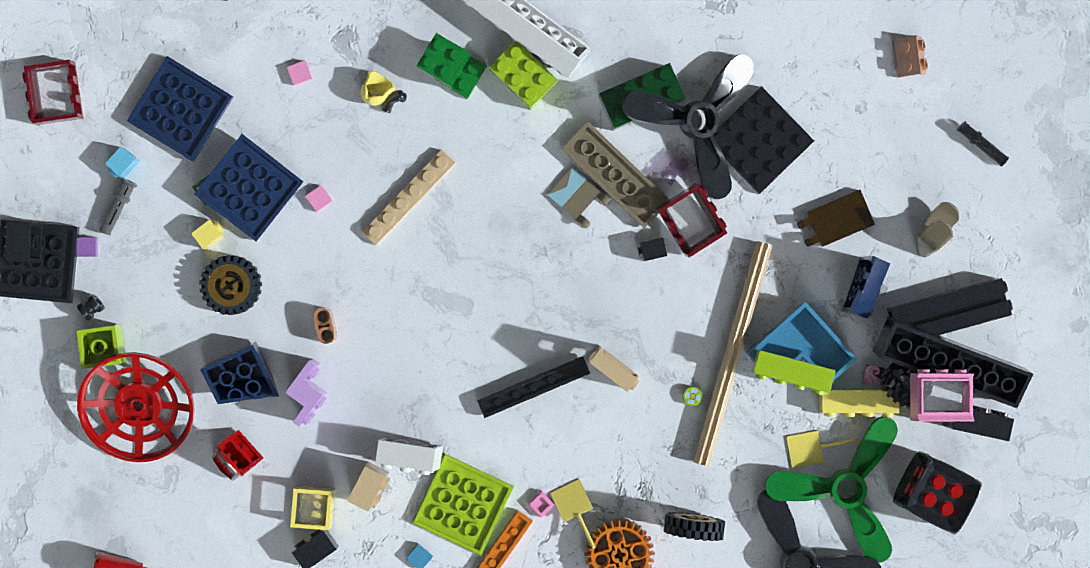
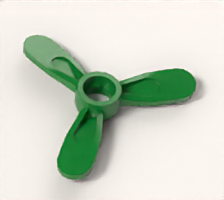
(808, 487)

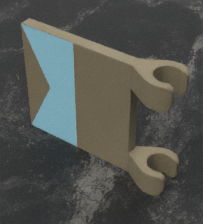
(575, 194)

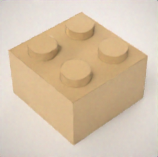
(367, 489)

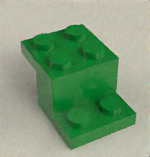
(451, 65)

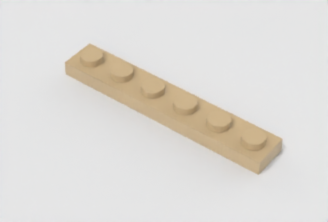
(408, 197)

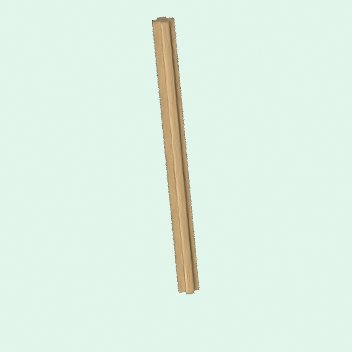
(732, 353)

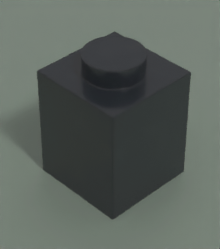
(652, 249)

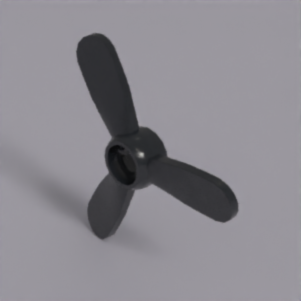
(661, 111)
(783, 529)

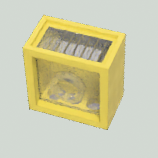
(312, 507)

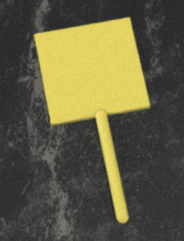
(806, 448)
(573, 502)

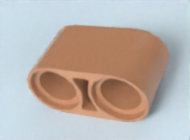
(321, 326)

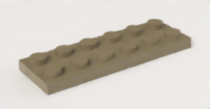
(615, 174)

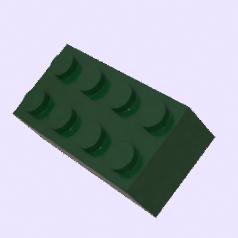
(658, 82)

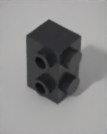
(314, 549)

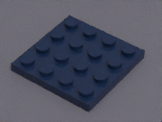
(180, 108)
(248, 187)

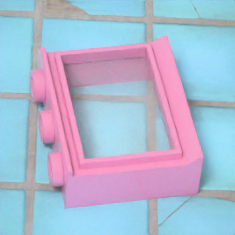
(941, 396)

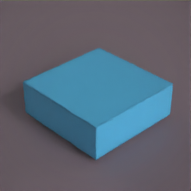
(419, 557)

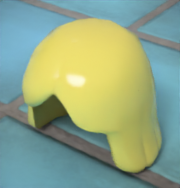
(377, 82)

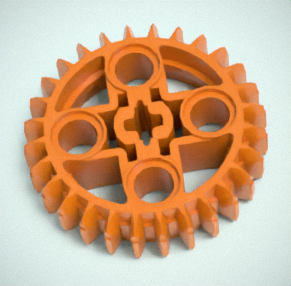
(618, 526)

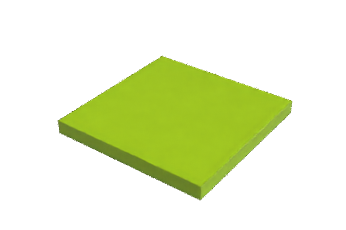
(463, 504)

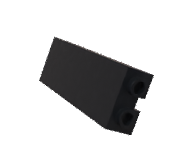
(957, 308)

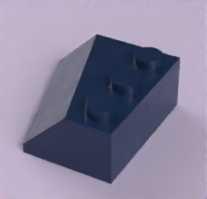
(865, 286)
(240, 376)

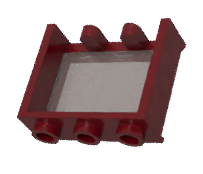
(52, 92)
(692, 220)

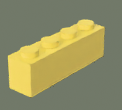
(857, 401)

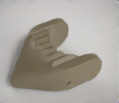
(937, 229)

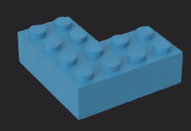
(805, 337)

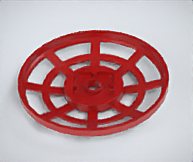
(129, 414)

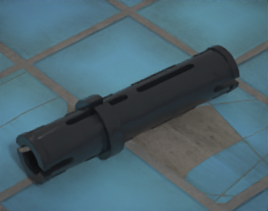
(982, 143)

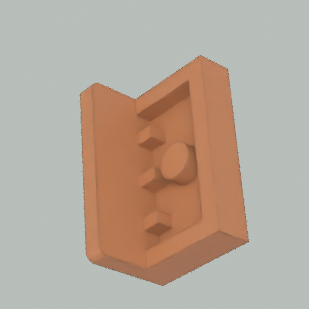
(910, 56)

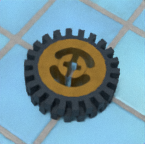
(219, 270)
(694, 526)

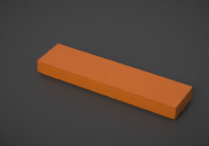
(506, 541)

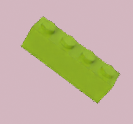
(793, 371)

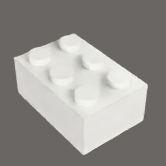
(409, 455)

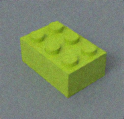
(523, 74)

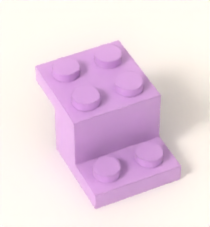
(307, 393)

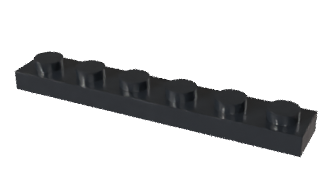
(533, 387)

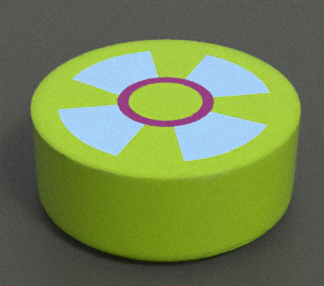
(692, 396)

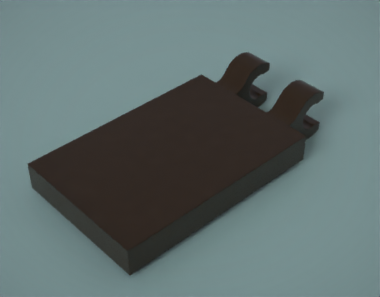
(838, 219)

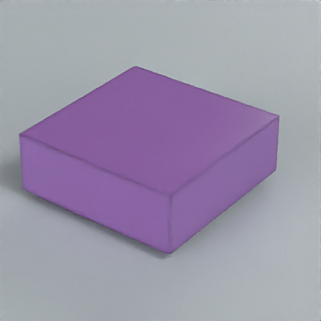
(87, 247)

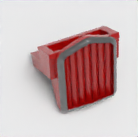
(236, 456)

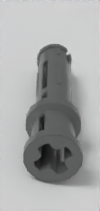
(122, 197)

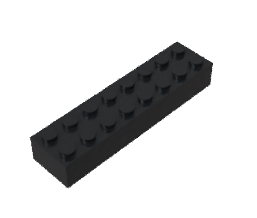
(925, 350)

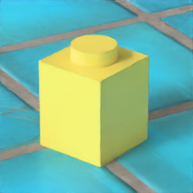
(208, 234)

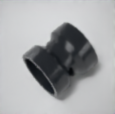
(91, 306)

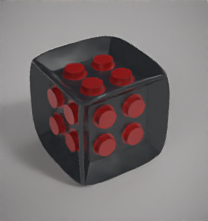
(937, 492)

